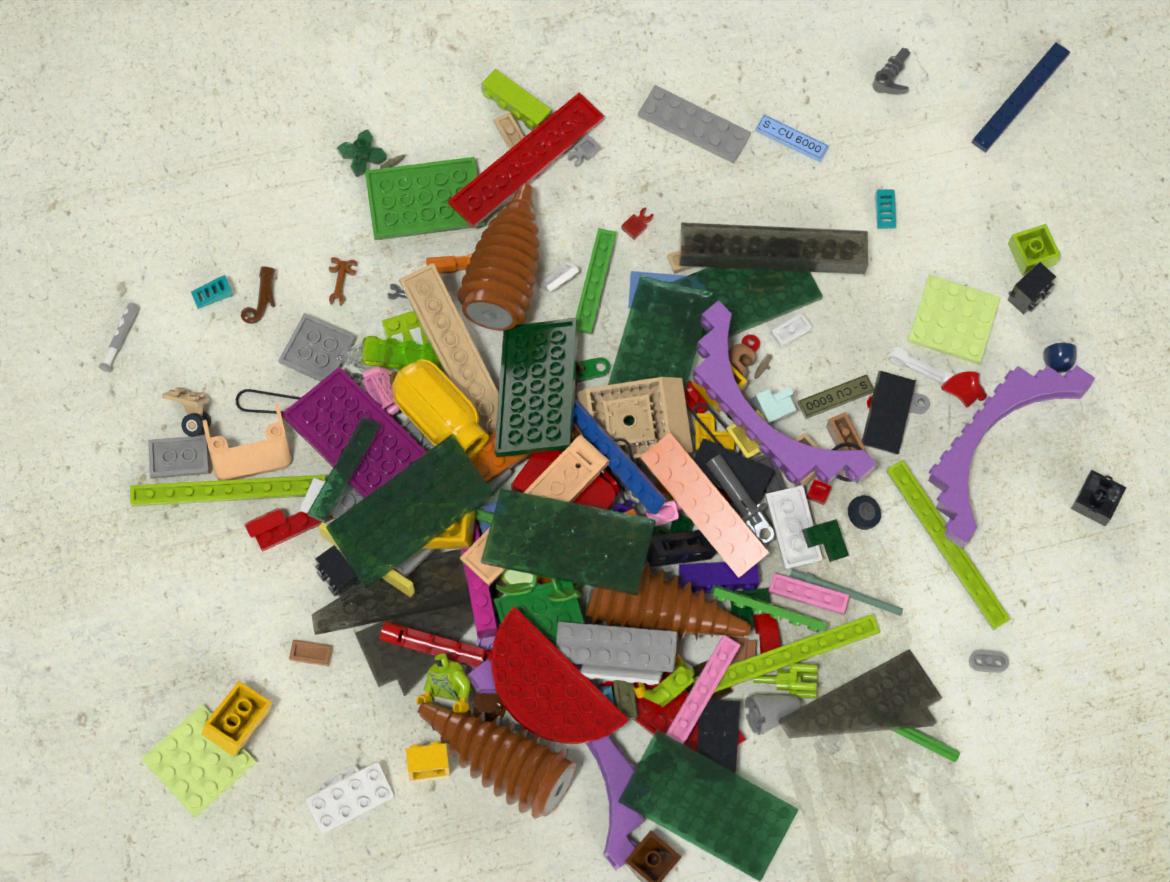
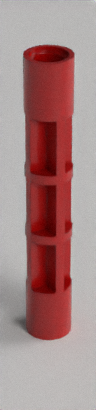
(434, 644)

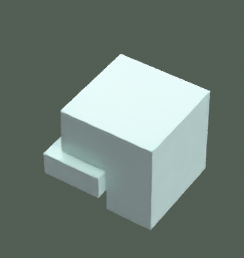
(774, 406)

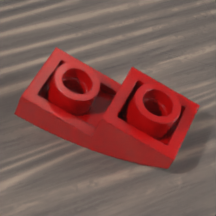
(768, 632)

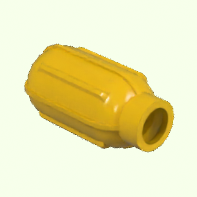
(437, 406)

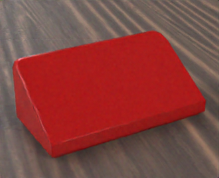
(265, 522)

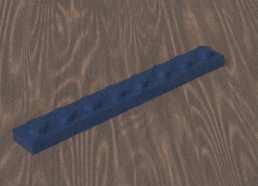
(1020, 97)

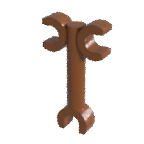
(342, 267)

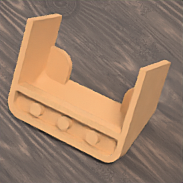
(250, 458)

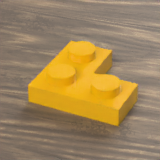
(700, 433)

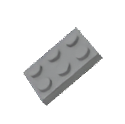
(178, 456)

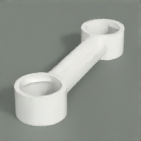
(902, 358)

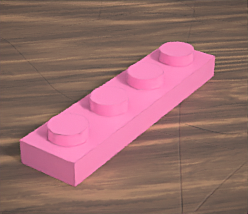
(808, 594)

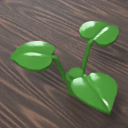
(521, 588)

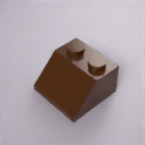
(652, 859)

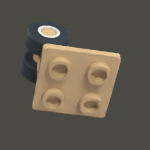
(194, 404)

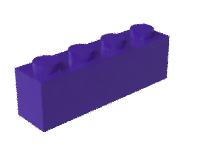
(718, 573)

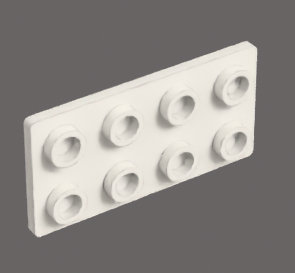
(623, 674)
(348, 796)

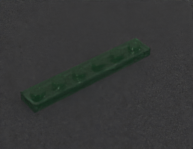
(344, 470)

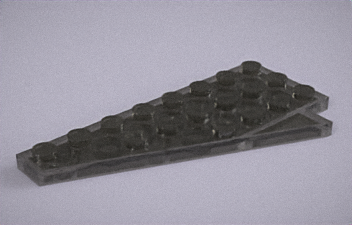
(437, 585)
(409, 666)
(879, 700)

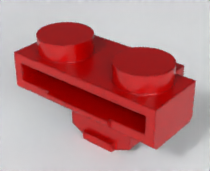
(693, 398)

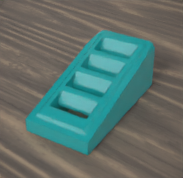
(885, 196)
(216, 283)

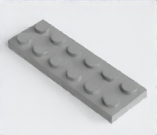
(694, 124)
(617, 646)

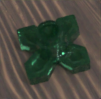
(361, 153)

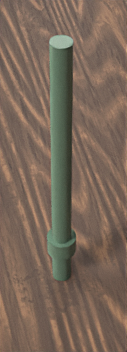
(809, 578)

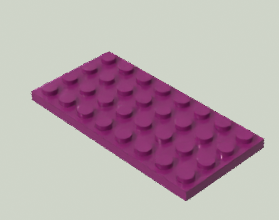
(330, 416)

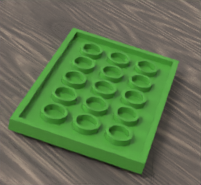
(416, 197)

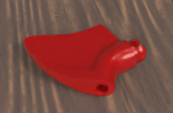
(965, 387)
(607, 477)

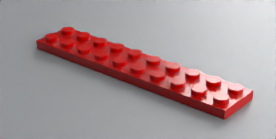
(525, 160)

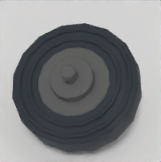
(864, 512)

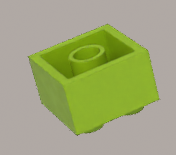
(1032, 247)

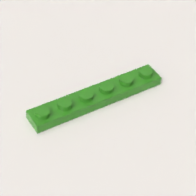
(595, 280)
(776, 611)

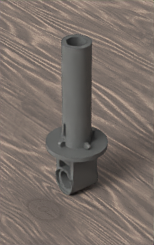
(752, 513)

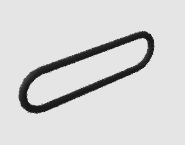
(706, 429)

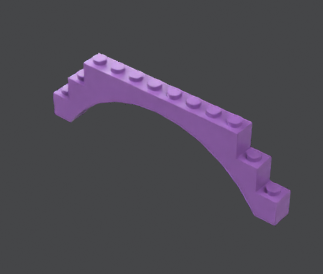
(1016, 392)
(791, 456)
(615, 772)

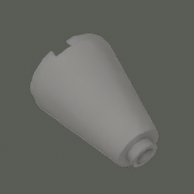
(768, 709)

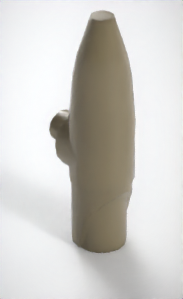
(393, 161)
(763, 366)

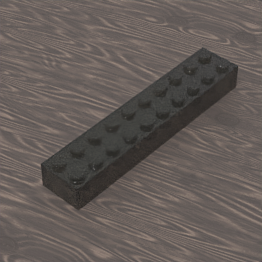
(773, 248)

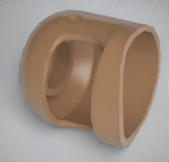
(743, 353)

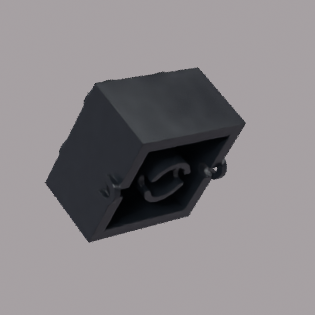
(1032, 288)
(1098, 497)
(336, 571)

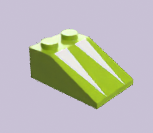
(405, 328)

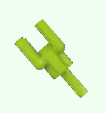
(791, 680)

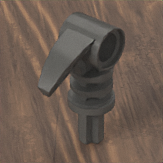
(889, 73)

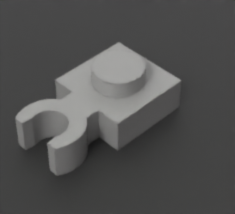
(584, 149)

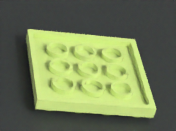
(954, 319)
(195, 766)

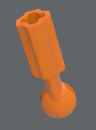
(449, 264)

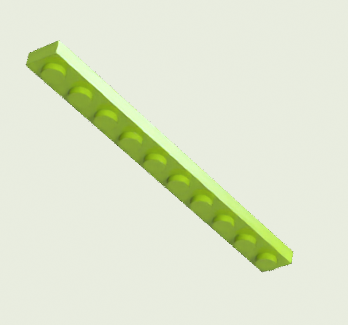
(221, 490)
(953, 554)
(797, 652)

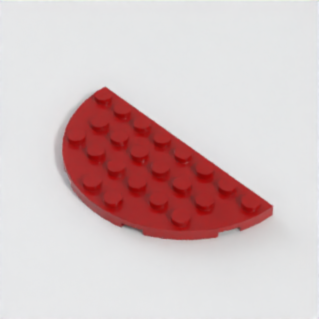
(546, 689)

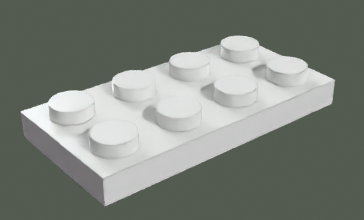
(789, 517)

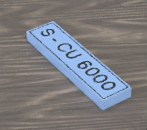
(791, 138)

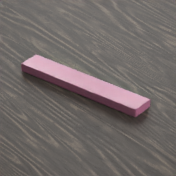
(703, 689)

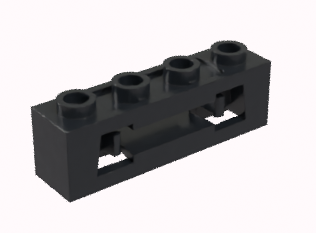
(679, 548)

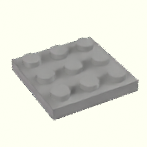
(315, 348)

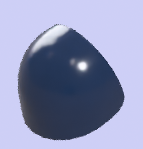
(1060, 356)

